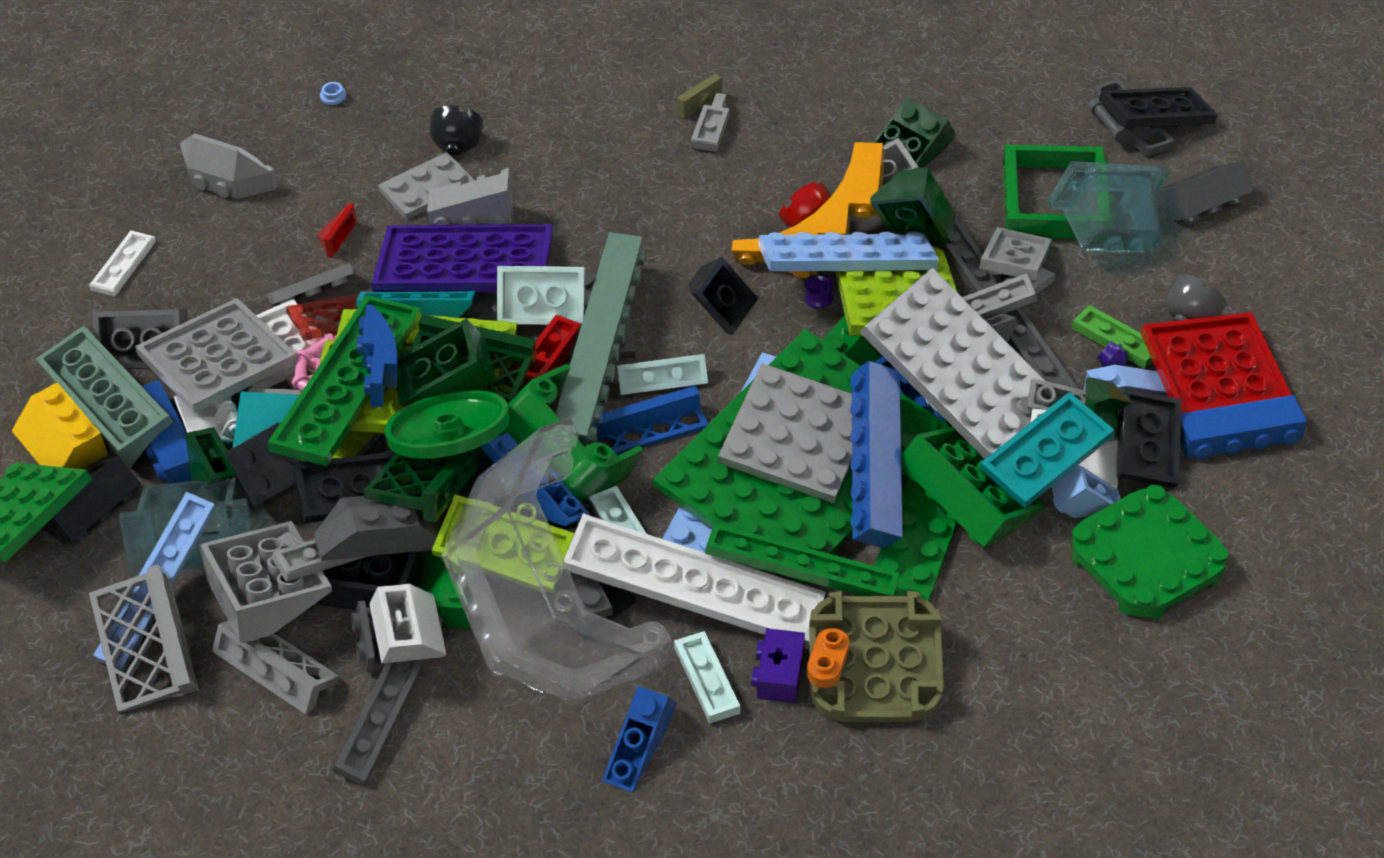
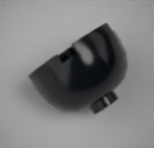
(455, 130)

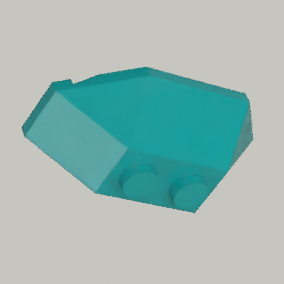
(431, 303)

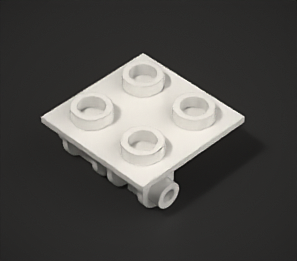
(219, 415)

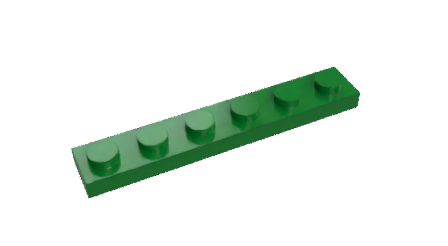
(800, 562)

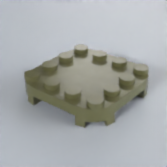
(891, 658)

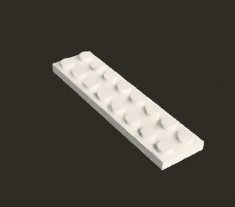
(690, 578)

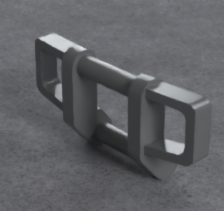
(1129, 136)

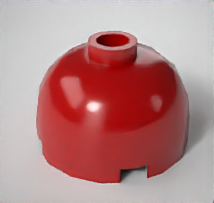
(804, 203)

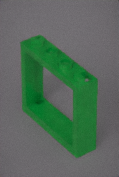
(1040, 156)

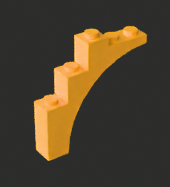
(850, 198)

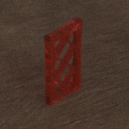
(319, 308)

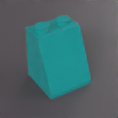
(259, 412)

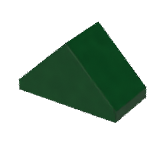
(208, 456)

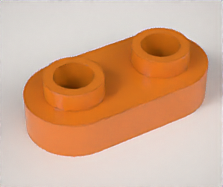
(830, 651)

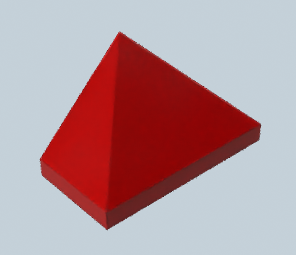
(337, 230)

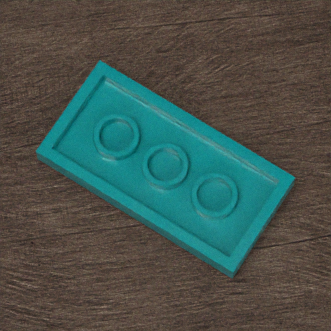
(1047, 449)

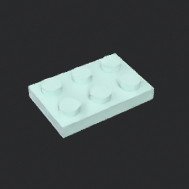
(540, 293)

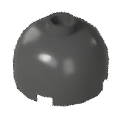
(1191, 300)

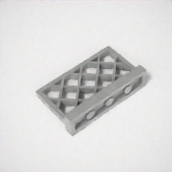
(167, 624)

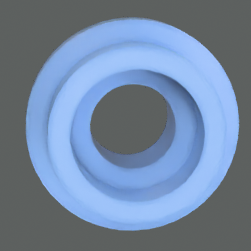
(332, 93)

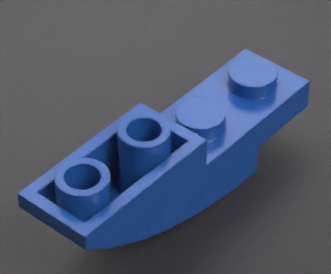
(378, 354)
(555, 499)

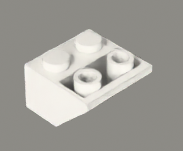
(406, 624)

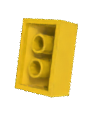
(58, 431)

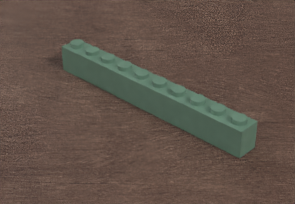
(600, 333)

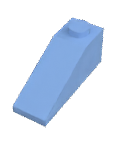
(1129, 378)

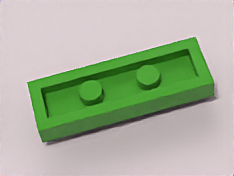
(1104, 328)

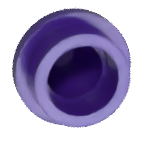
(1113, 355)

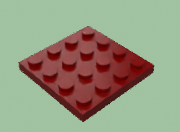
(1214, 361)

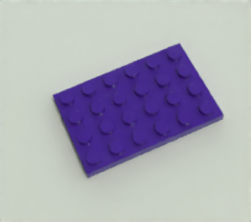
(456, 256)

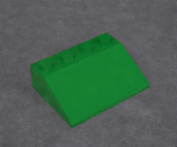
(952, 477)

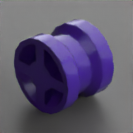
(818, 291)

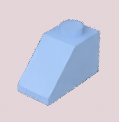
(1083, 493)

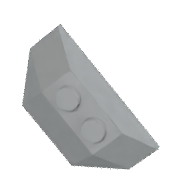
(225, 168)

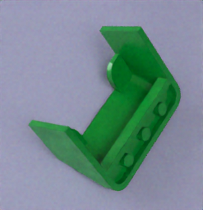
(595, 465)

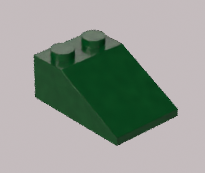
(445, 363)

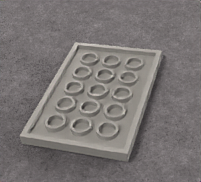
(955, 362)

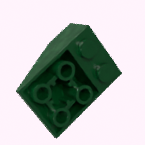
(919, 130)

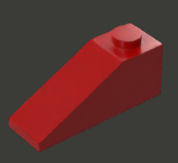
(553, 346)

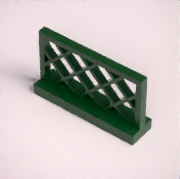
(501, 347)
(435, 493)

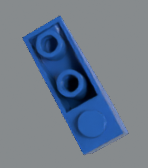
(639, 737)

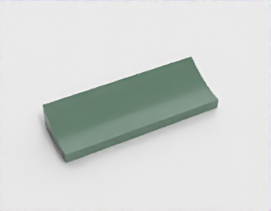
(105, 394)

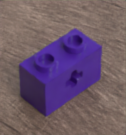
(779, 665)

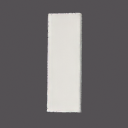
(122, 263)

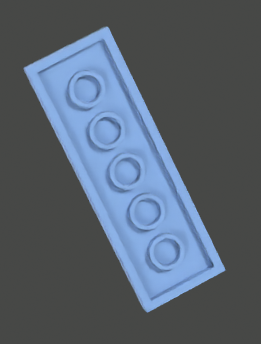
(847, 252)

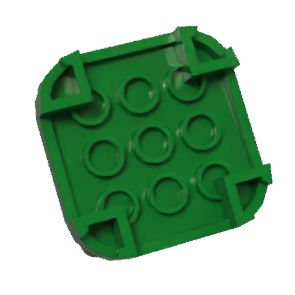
(1148, 552)

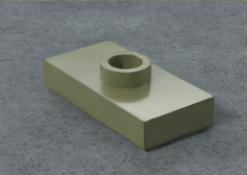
(698, 96)

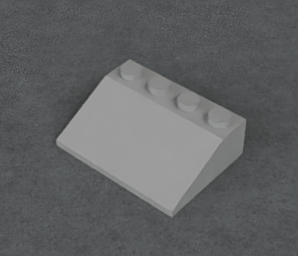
(252, 586)

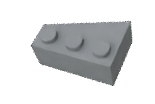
(472, 203)

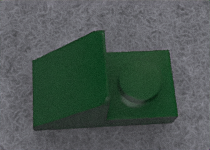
(1105, 400)

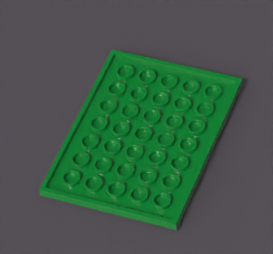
(761, 506)

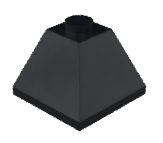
(722, 294)

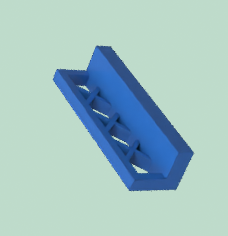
(648, 414)

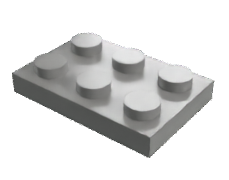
(411, 189)
(1015, 253)

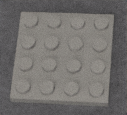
(216, 355)
(792, 433)

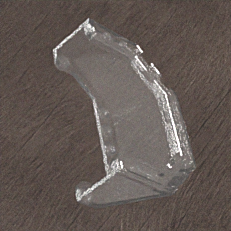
(523, 593)

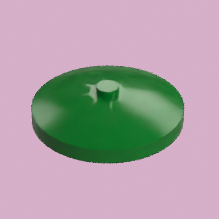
(447, 424)

